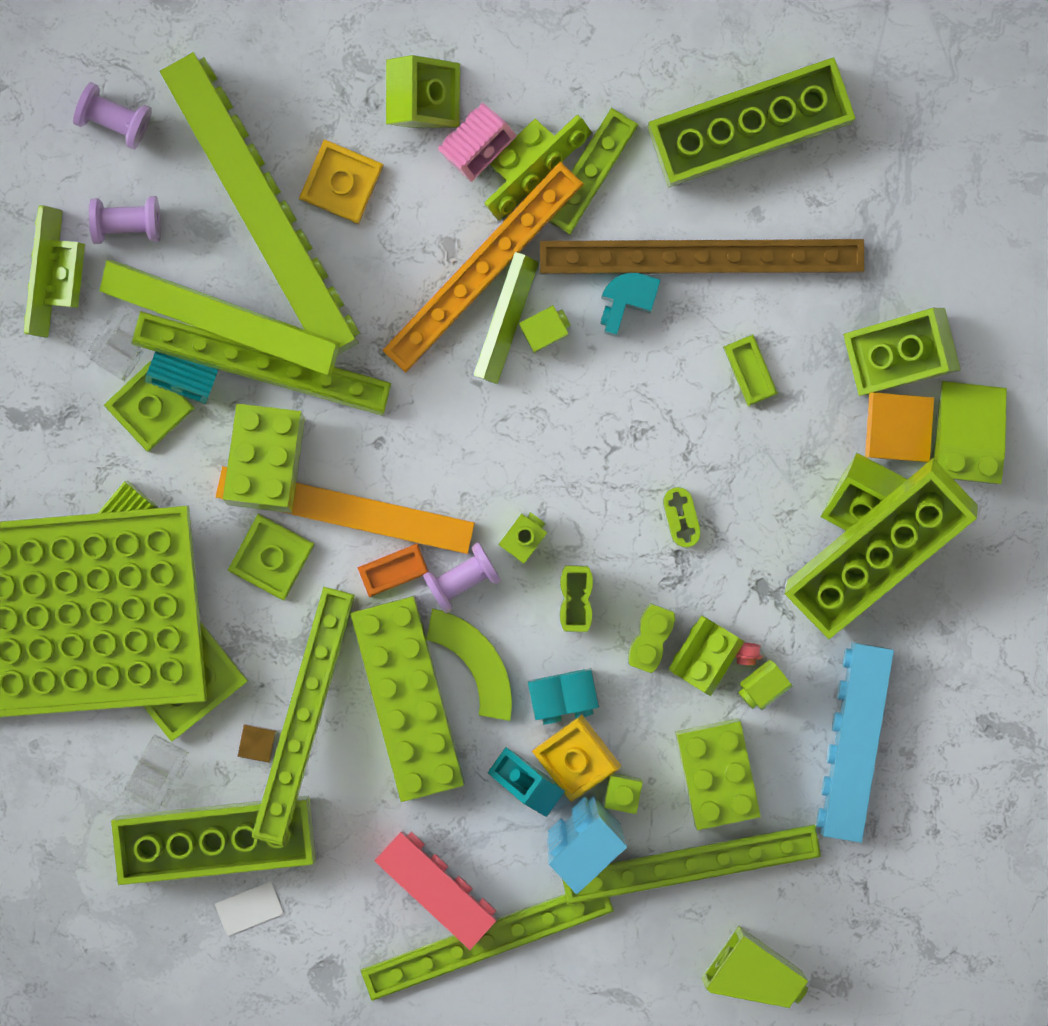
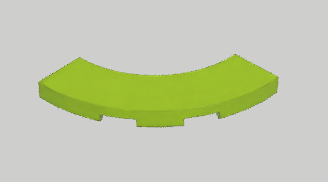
(481, 659)

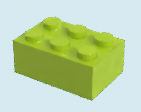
(264, 458)
(717, 774)

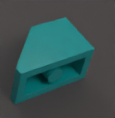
(526, 782)

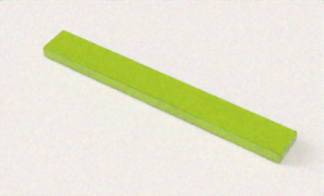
(220, 317)
(233, 357)
(303, 716)
(700, 863)
(505, 934)

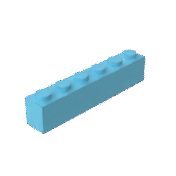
(856, 741)

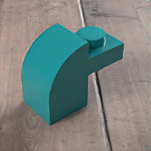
(627, 290)

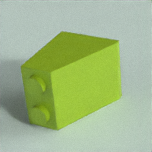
(754, 973)

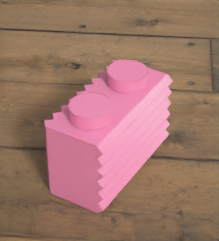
(477, 142)

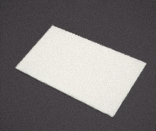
(249, 908)

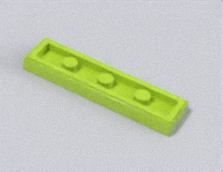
(595, 166)
(506, 318)

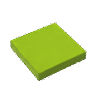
(147, 410)
(271, 557)

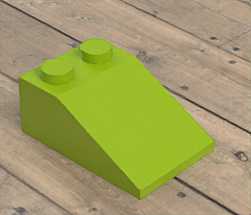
(902, 351)
(971, 432)

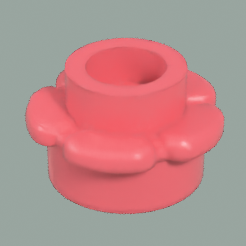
(749, 654)

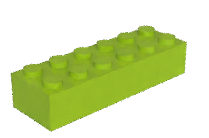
(751, 122)
(881, 549)
(407, 698)
(205, 842)

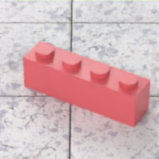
(436, 890)

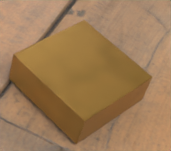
(256, 743)

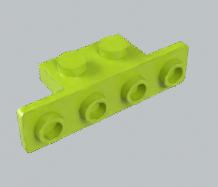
(530, 160)
(53, 274)

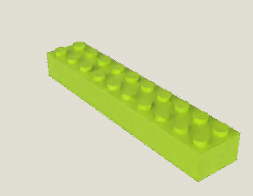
(256, 200)

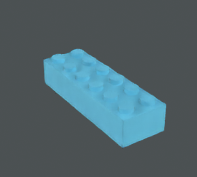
(584, 843)

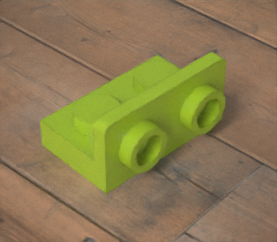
(706, 655)

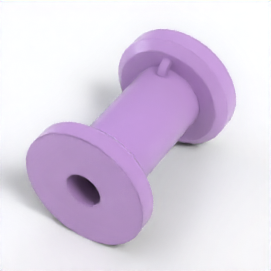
(112, 115)
(124, 220)
(461, 578)

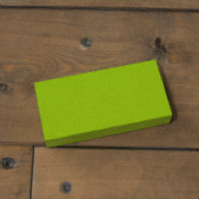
(750, 370)

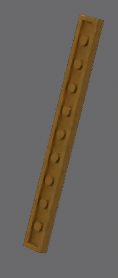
(702, 256)

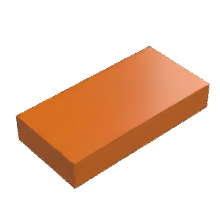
(393, 570)

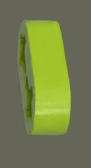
(674, 520)

